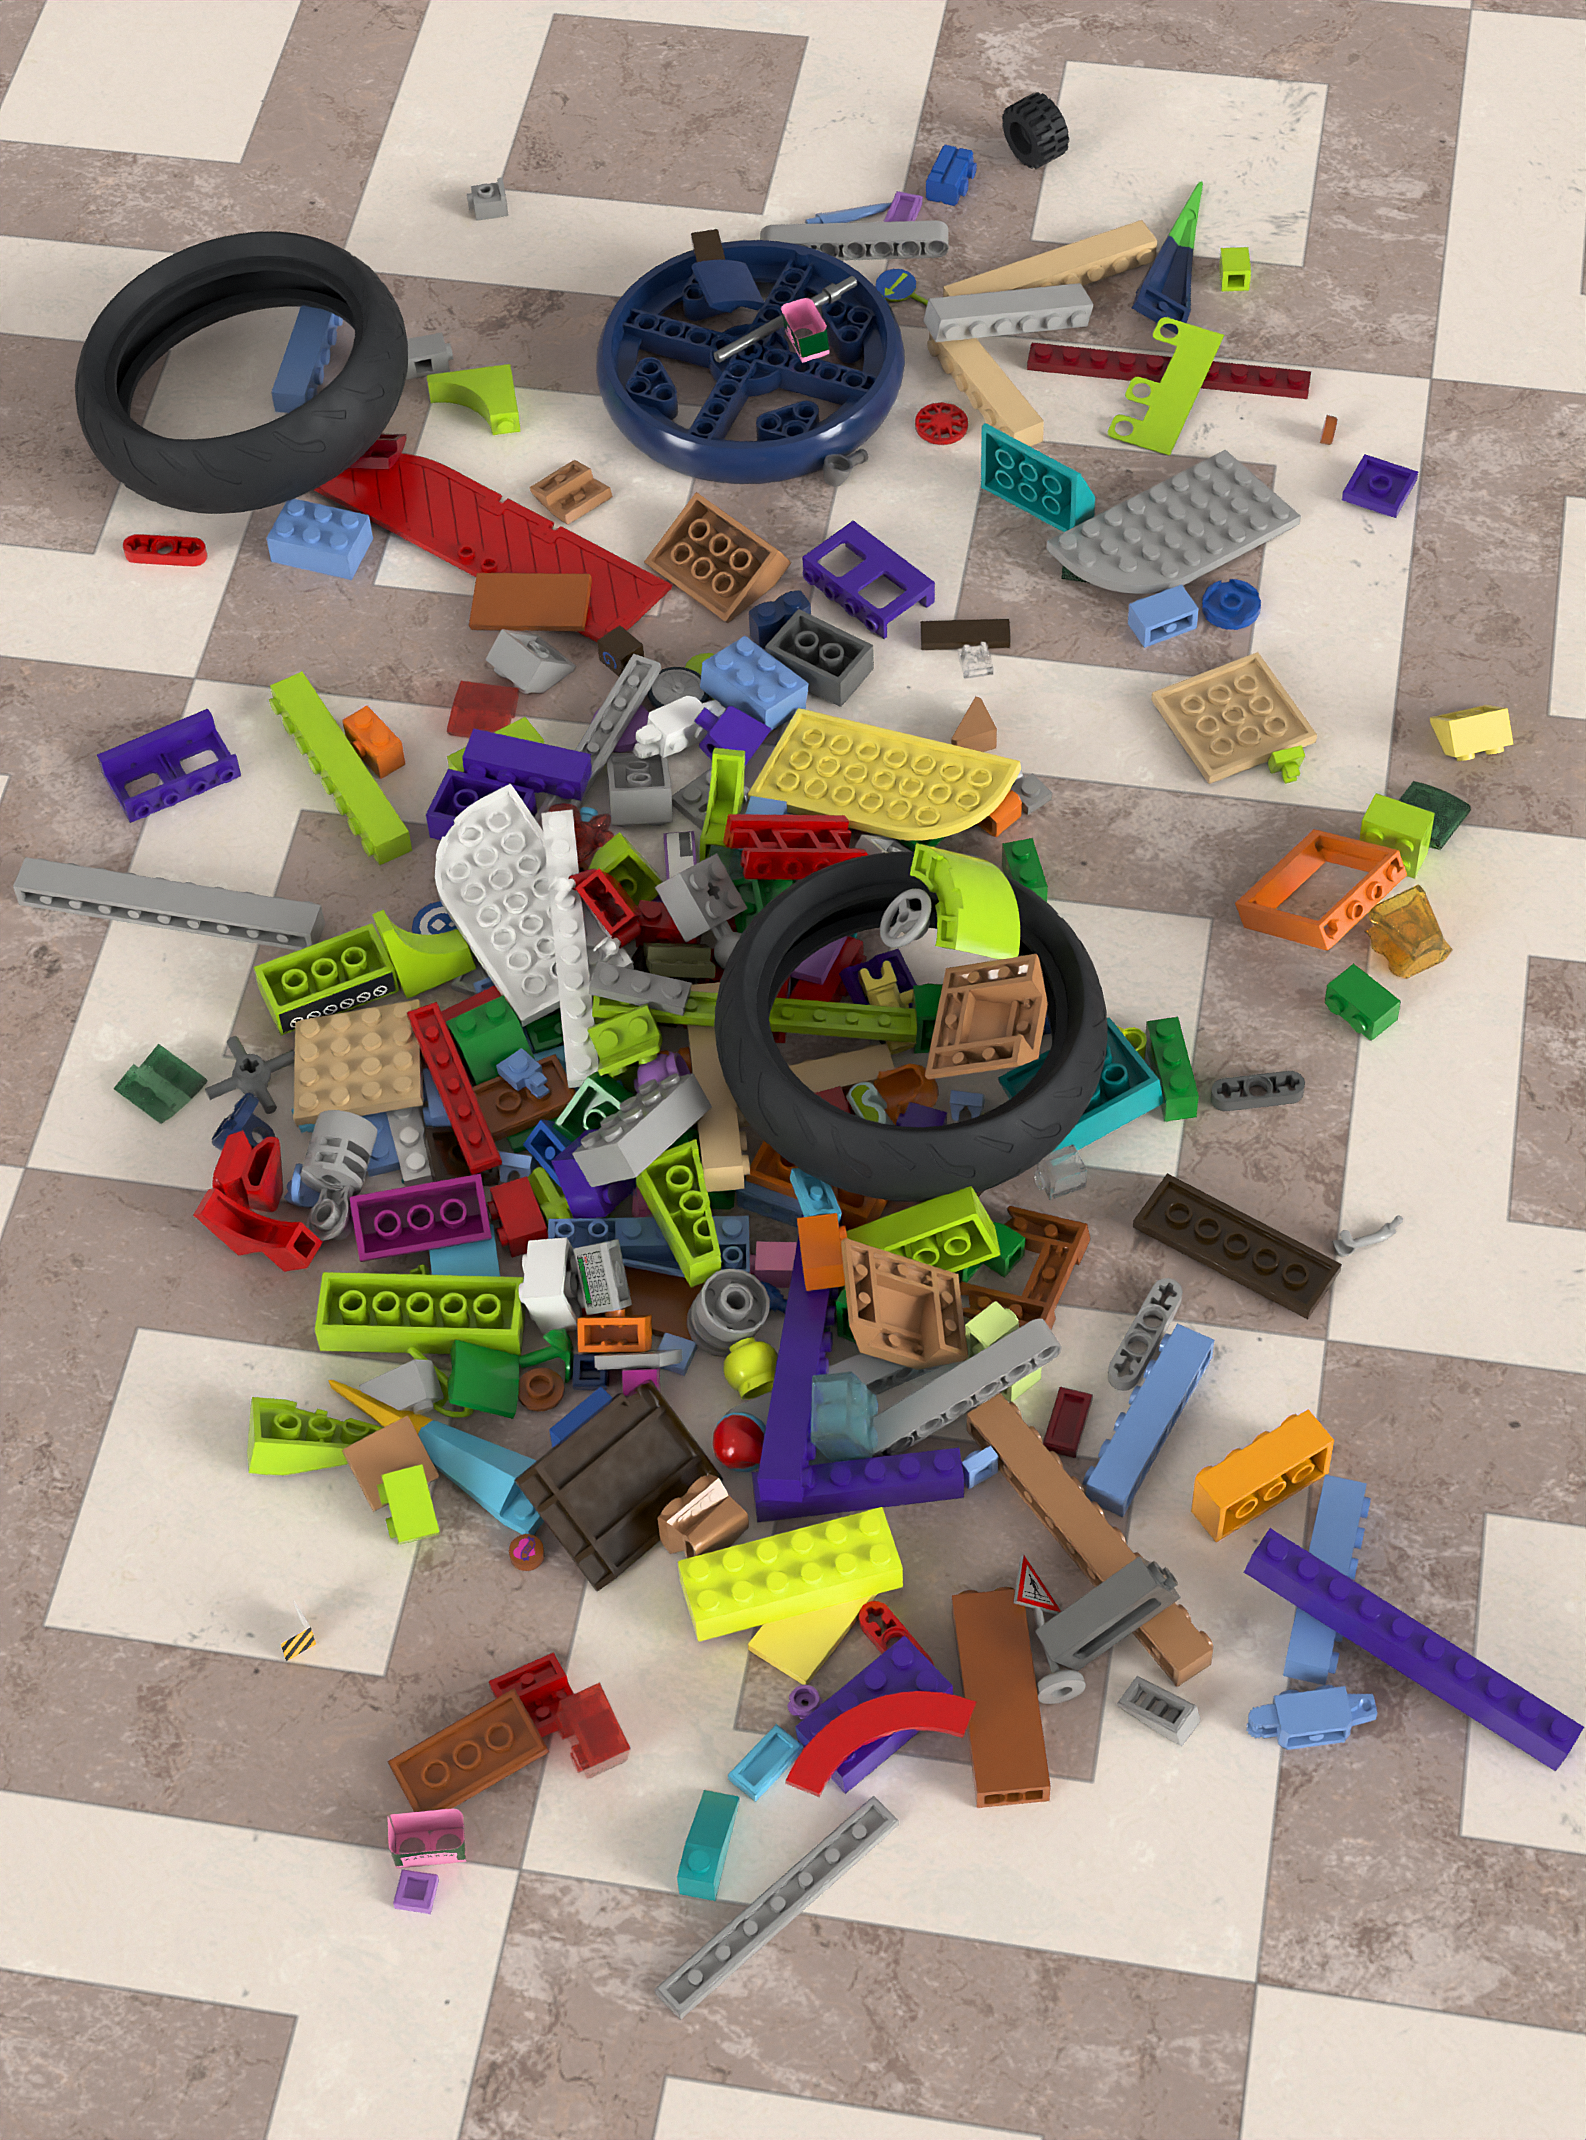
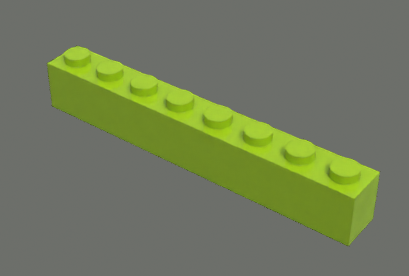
(340, 769)

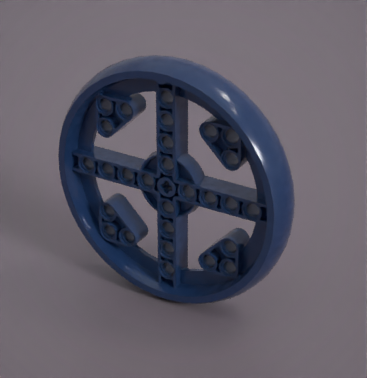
(788, 438)

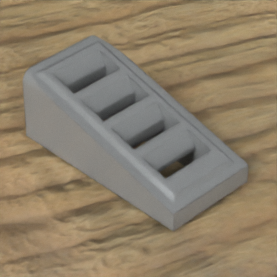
(1179, 1722)

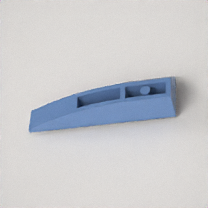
(645, 1245)

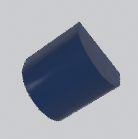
(586, 1375)

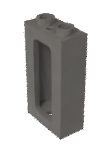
(1108, 1613)

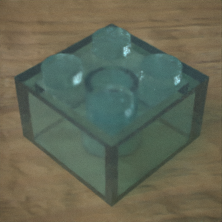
(843, 1417)

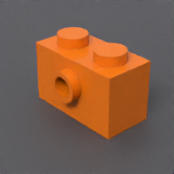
(374, 742)
(821, 1251)
(614, 1332)

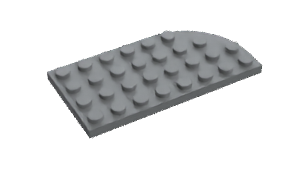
(1176, 529)

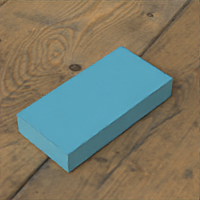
(765, 1762)

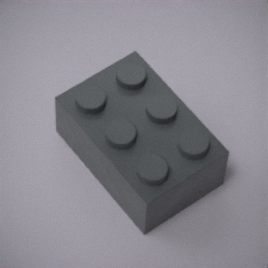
(823, 656)

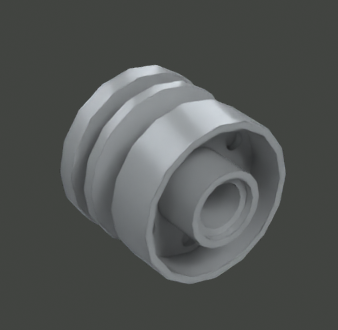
(727, 1310)

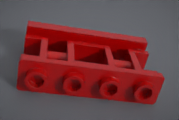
(789, 843)

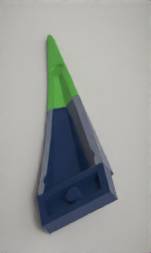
(1167, 283)

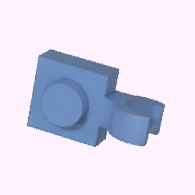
(523, 1071)

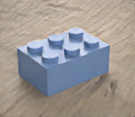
(320, 538)
(754, 683)

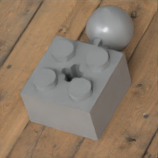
(702, 901)

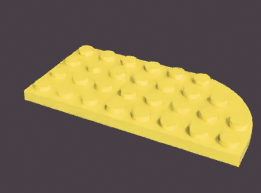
(882, 778)

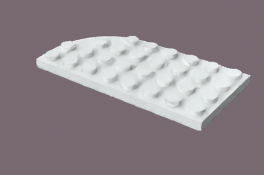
(498, 898)

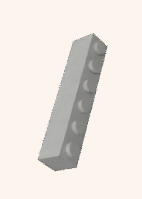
(1008, 312)

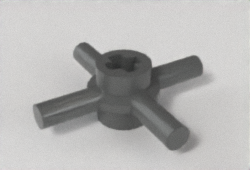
(251, 1074)

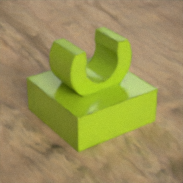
(1287, 762)

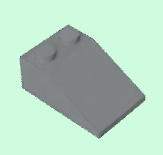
(639, 790)

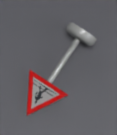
(1031, 1592)

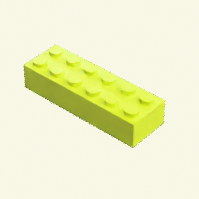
(790, 1574)

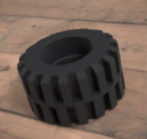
(1035, 130)

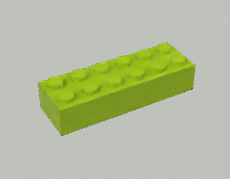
(419, 1312)

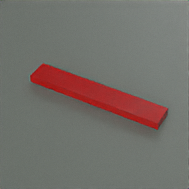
(454, 1088)

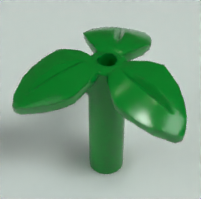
(560, 1348)

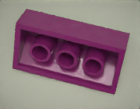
(420, 1218)

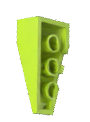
(297, 1441)

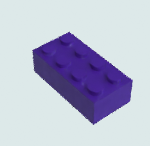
(895, 1671)

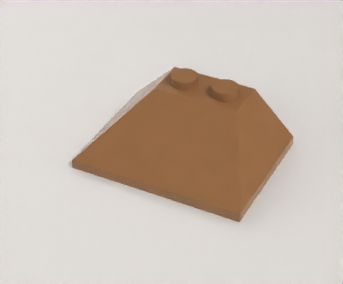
(988, 1017)
(903, 1308)

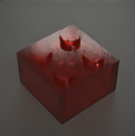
(592, 1731)

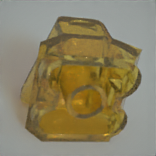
(1407, 933)

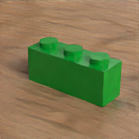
(1173, 1068)

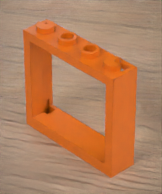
(1260, 902)

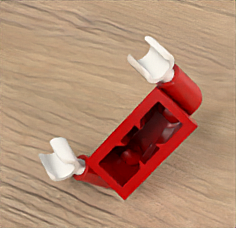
(608, 903)

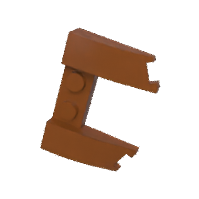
(1060, 1247)

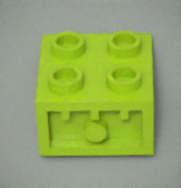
(626, 1040)

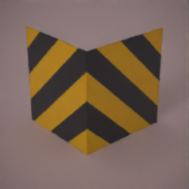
(299, 1642)

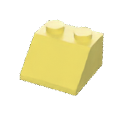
(1473, 731)

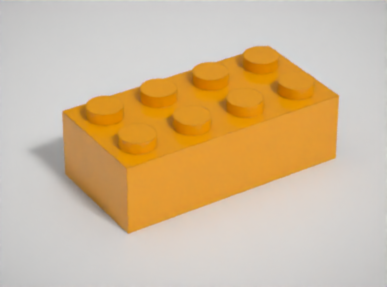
(1261, 1474)

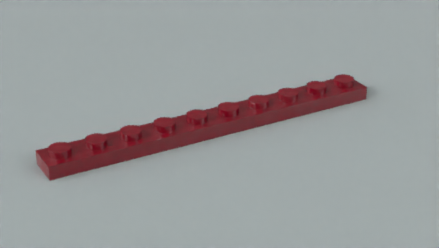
(1128, 365)

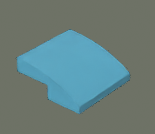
(467, 1259)

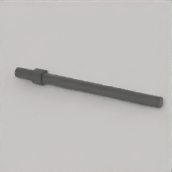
(829, 294)

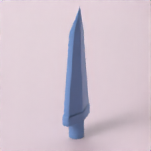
(848, 215)

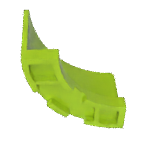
(975, 902)

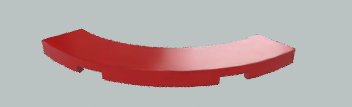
(873, 1721)

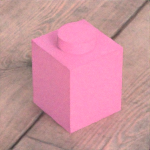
(773, 1262)

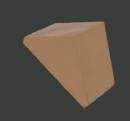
(976, 729)

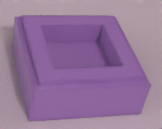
(416, 1891)

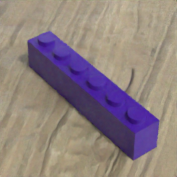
(871, 1485)

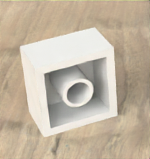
(550, 1285)

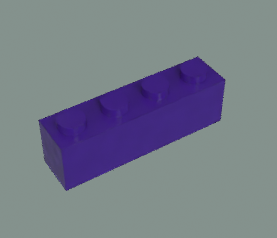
(528, 764)

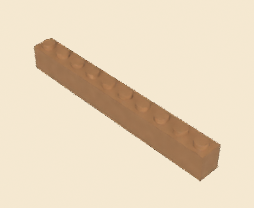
(1082, 1529)

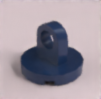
(242, 1119)

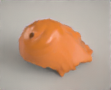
(905, 1086)

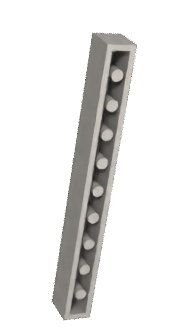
(169, 904)

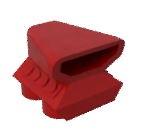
(250, 1174)

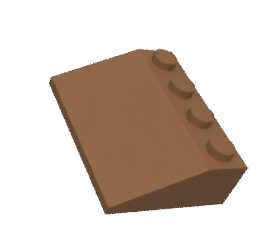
(716, 559)

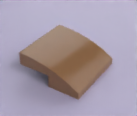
(571, 492)
(385, 1452)

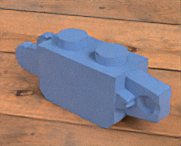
(1311, 1716)

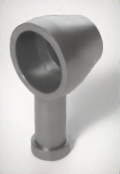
(838, 467)

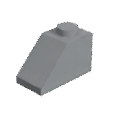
(407, 1387)

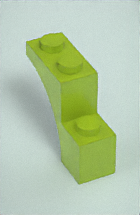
(725, 797)

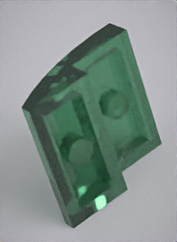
(1448, 810)
(160, 1084)

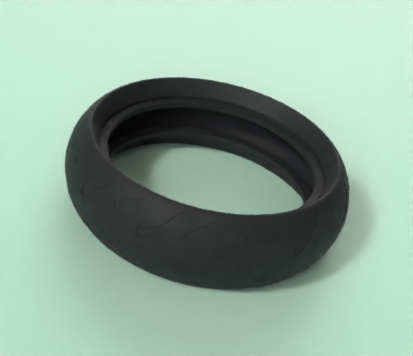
(206, 287)
(880, 1157)

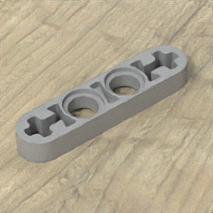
(1141, 1332)

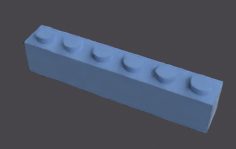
(305, 358)
(1149, 1419)
(1333, 1540)

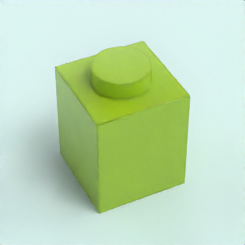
(1234, 269)

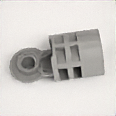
(336, 1169)

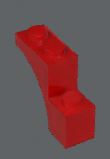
(246, 1232)

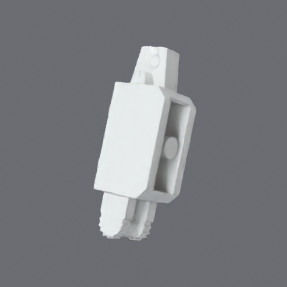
(673, 727)

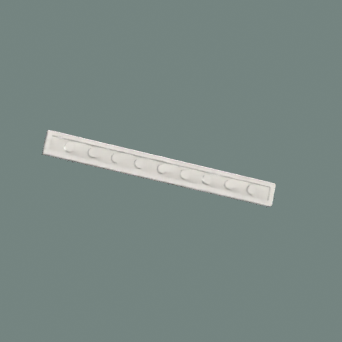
(570, 949)

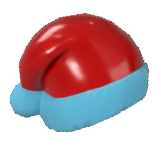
(739, 1441)

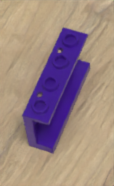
(877, 561)
(161, 754)

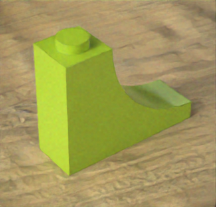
(482, 389)
(423, 959)

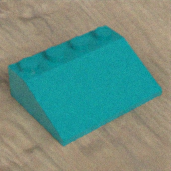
(1034, 481)
(1122, 1094)

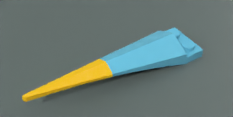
(470, 1462)

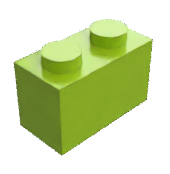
(409, 1505)

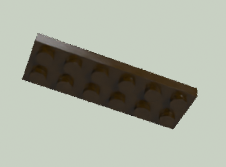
(1237, 1246)

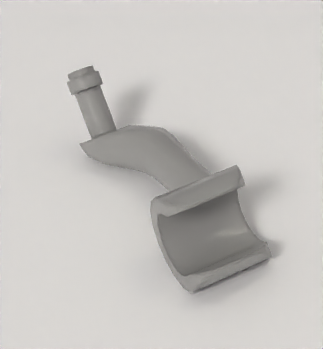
(1348, 1245)

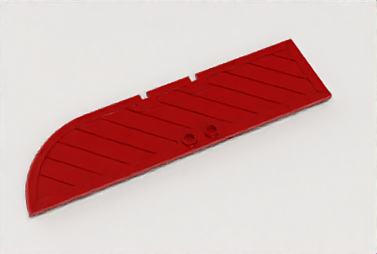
(481, 535)

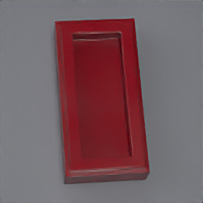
(1067, 1421)

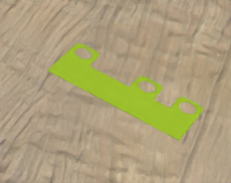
(1175, 394)

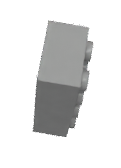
(641, 1129)

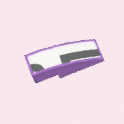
(679, 852)

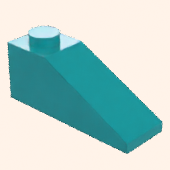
(707, 1845)

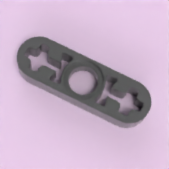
(1265, 1080)

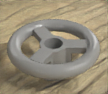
(911, 923)

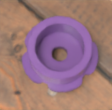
(801, 1694)

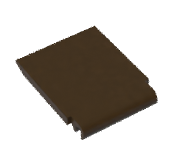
(614, 1479)

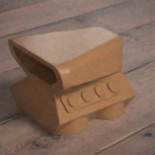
(702, 1519)

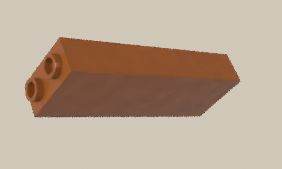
(1000, 1677)

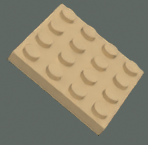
(1233, 717)
(357, 1063)

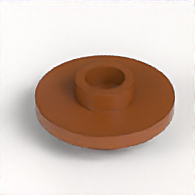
(540, 1389)

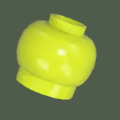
(750, 1368)

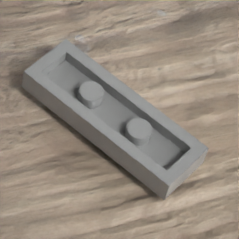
(640, 988)

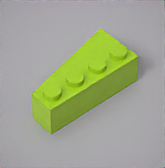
(681, 1207)

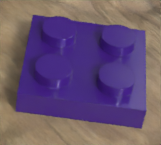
(1380, 486)

